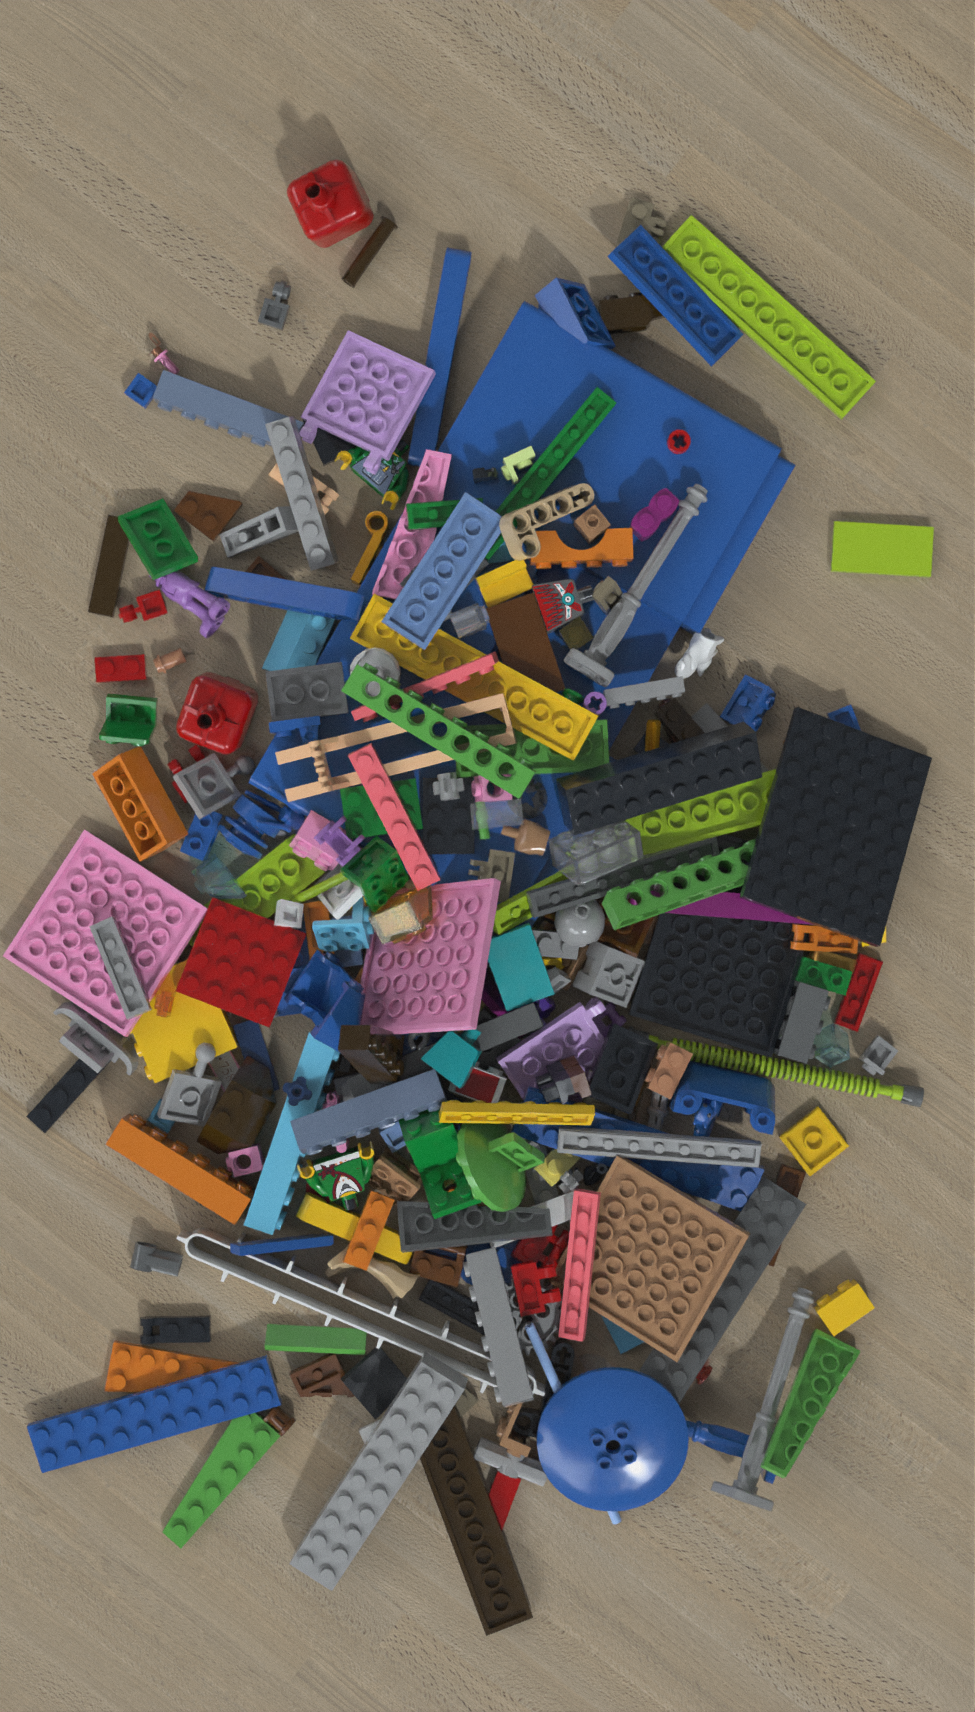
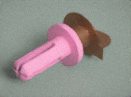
(161, 356)

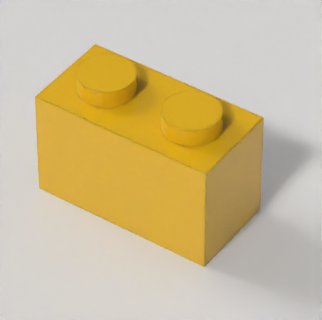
(843, 1306)

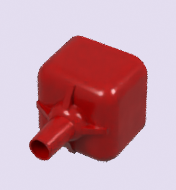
(338, 209)
(228, 705)

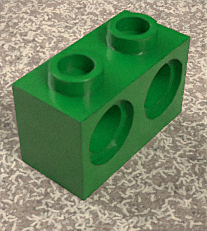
(823, 976)

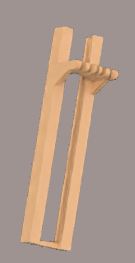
(319, 747)

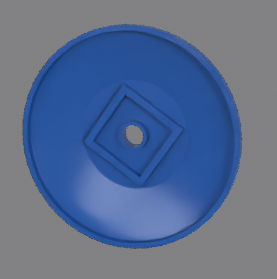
(604, 1408)

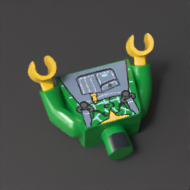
(390, 479)

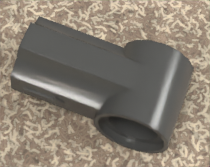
(149, 1258)

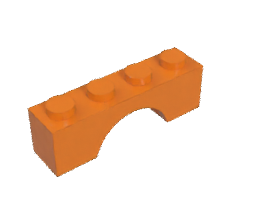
(614, 548)

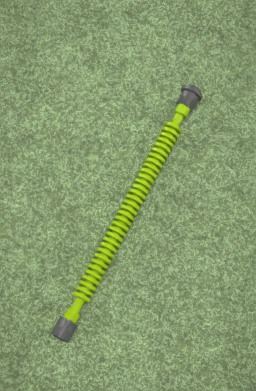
(906, 1094)

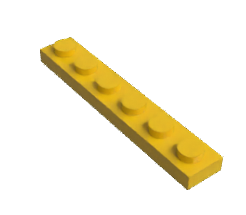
(510, 1113)

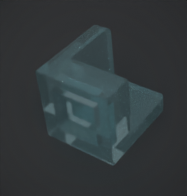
(832, 1046)

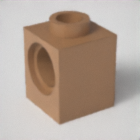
(591, 524)

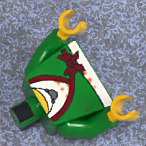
(341, 1174)

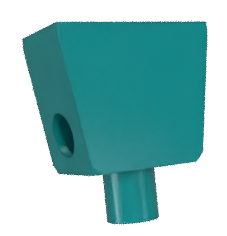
(455, 1056)

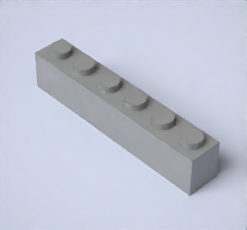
(302, 492)
(499, 1327)

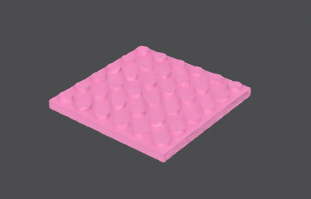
(87, 889)
(438, 975)

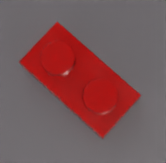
(120, 668)

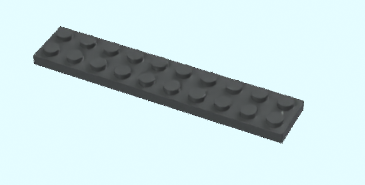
(769, 1219)

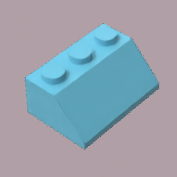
(299, 641)

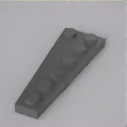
(467, 1226)

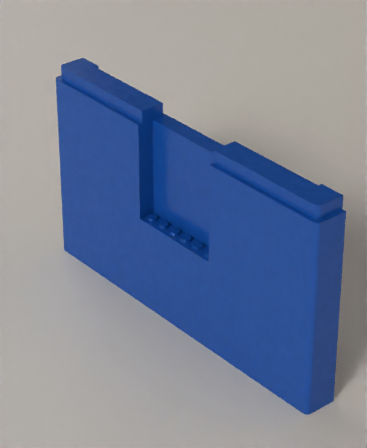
(525, 401)

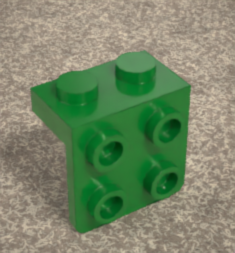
(129, 719)

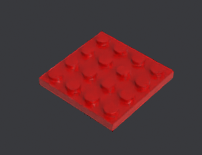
(240, 962)

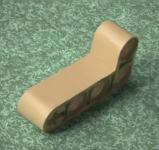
(547, 512)

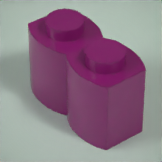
(649, 518)

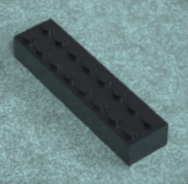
(659, 778)

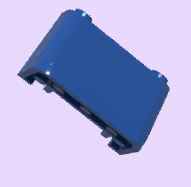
(327, 997)
(729, 1087)

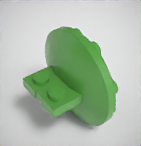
(495, 1163)

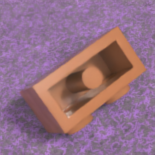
(668, 1069)

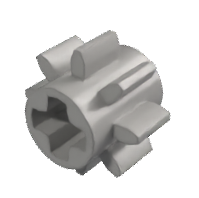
(448, 786)

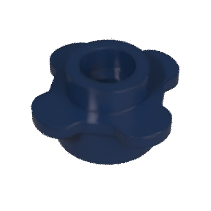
(300, 1084)

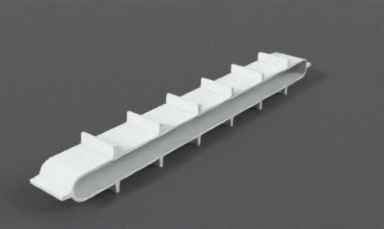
(331, 1312)

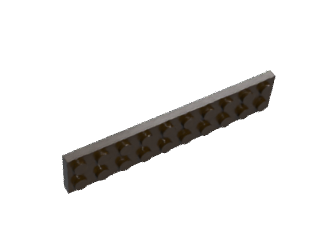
(474, 1528)

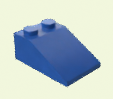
(574, 311)

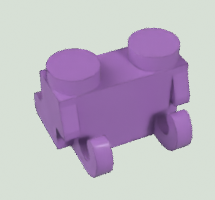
(339, 841)

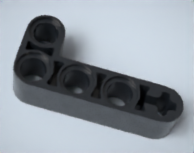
(534, 1414)

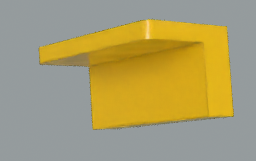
(504, 583)

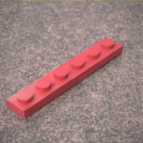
(436, 683)
(394, 816)
(579, 1264)

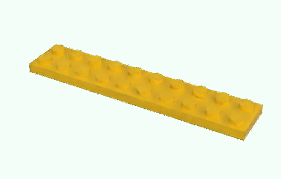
(530, 705)

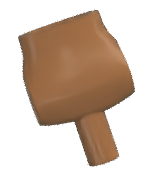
(529, 838)

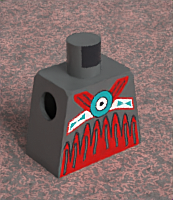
(560, 602)

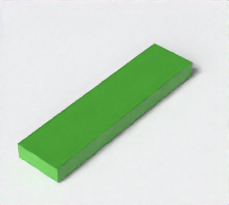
(315, 1339)

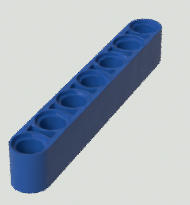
(285, 594)

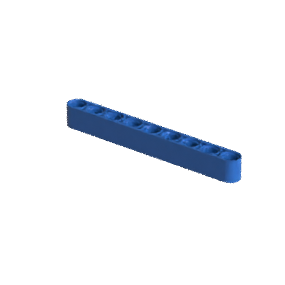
(440, 352)

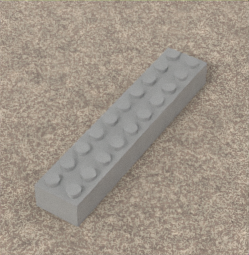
(378, 1471)

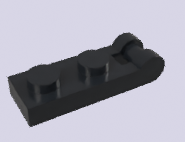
(176, 1329)

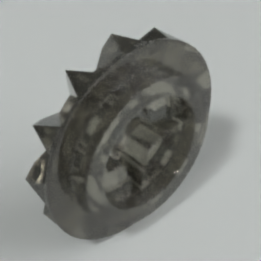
(539, 800)

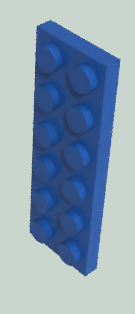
(675, 295)

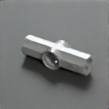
(509, 1465)

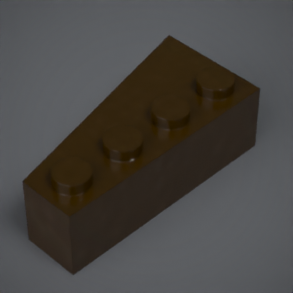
(373, 1052)

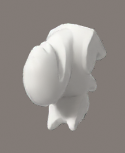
(698, 654)

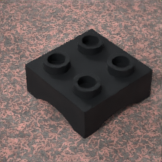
(375, 1381)

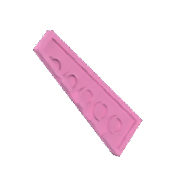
(411, 545)

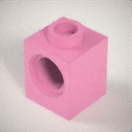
(479, 790)
(255, 1155)

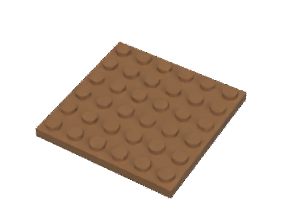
(656, 1257)

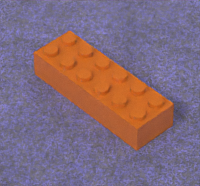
(181, 1168)

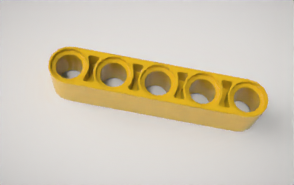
(343, 1223)

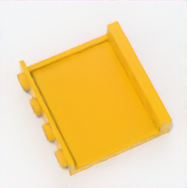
(173, 1040)

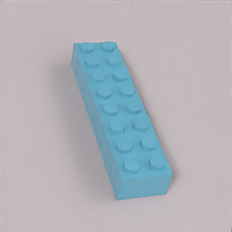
(281, 1163)

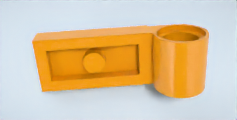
(372, 549)

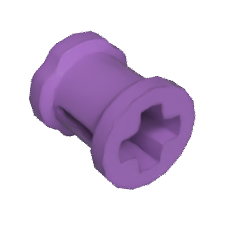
(597, 696)

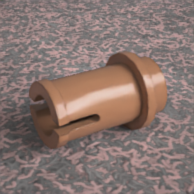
(169, 660)

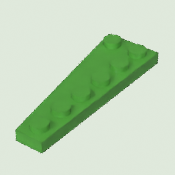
(815, 1384)
(232, 1458)

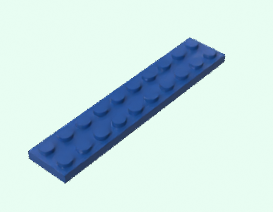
(716, 1183)
(154, 1414)

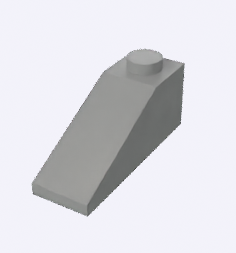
(259, 531)

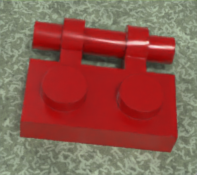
(532, 1248)

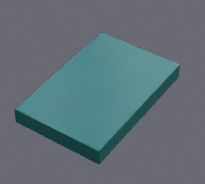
(518, 967)

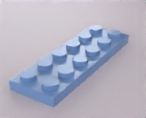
(444, 571)

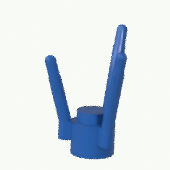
(288, 816)

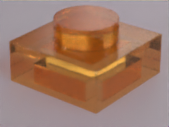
(164, 1003)

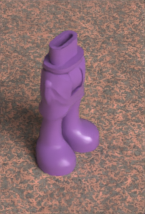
(184, 591)

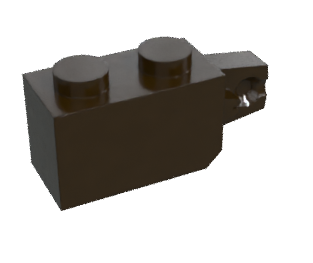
(627, 313)

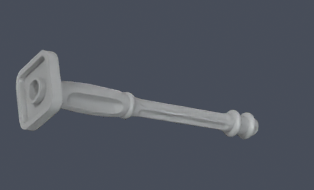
(618, 620)
(745, 1488)

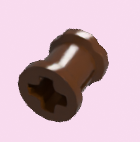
(282, 1428)

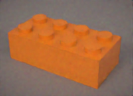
(140, 803)

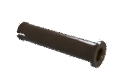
(369, 251)

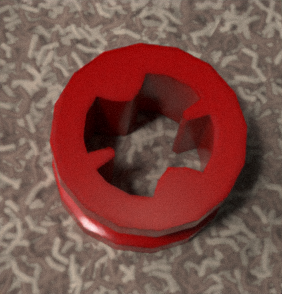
(670, 442)

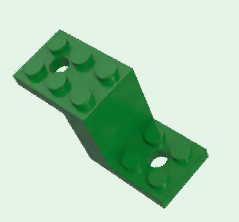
(434, 1154)

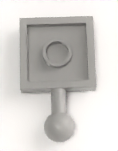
(209, 785)
(191, 1095)

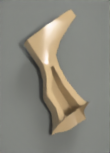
(388, 1273)

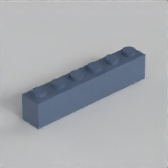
(215, 408)
(368, 1112)

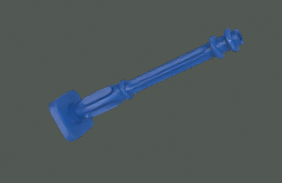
(723, 1440)

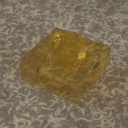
(576, 634)

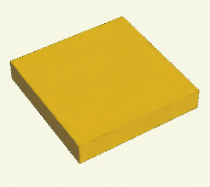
(813, 1141)

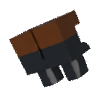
(563, 1079)

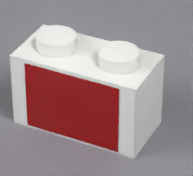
(482, 1085)

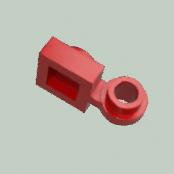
(150, 606)

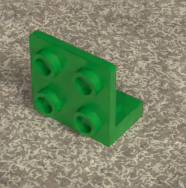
(377, 872)

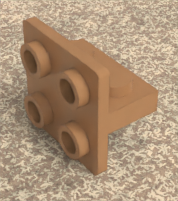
(395, 1176)

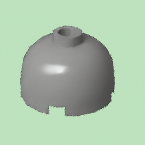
(580, 923)

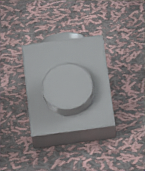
(877, 1056)

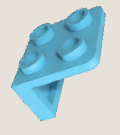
(345, 933)

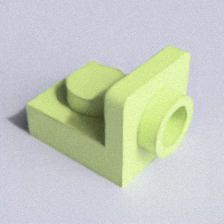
(521, 460)

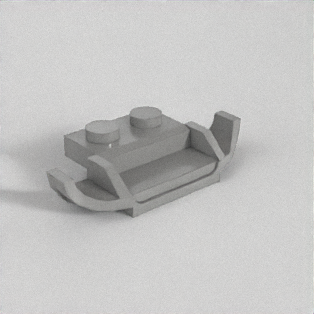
(96, 1041)

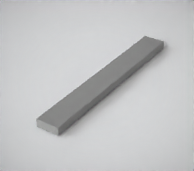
(659, 1146)

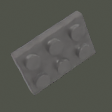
(306, 692)

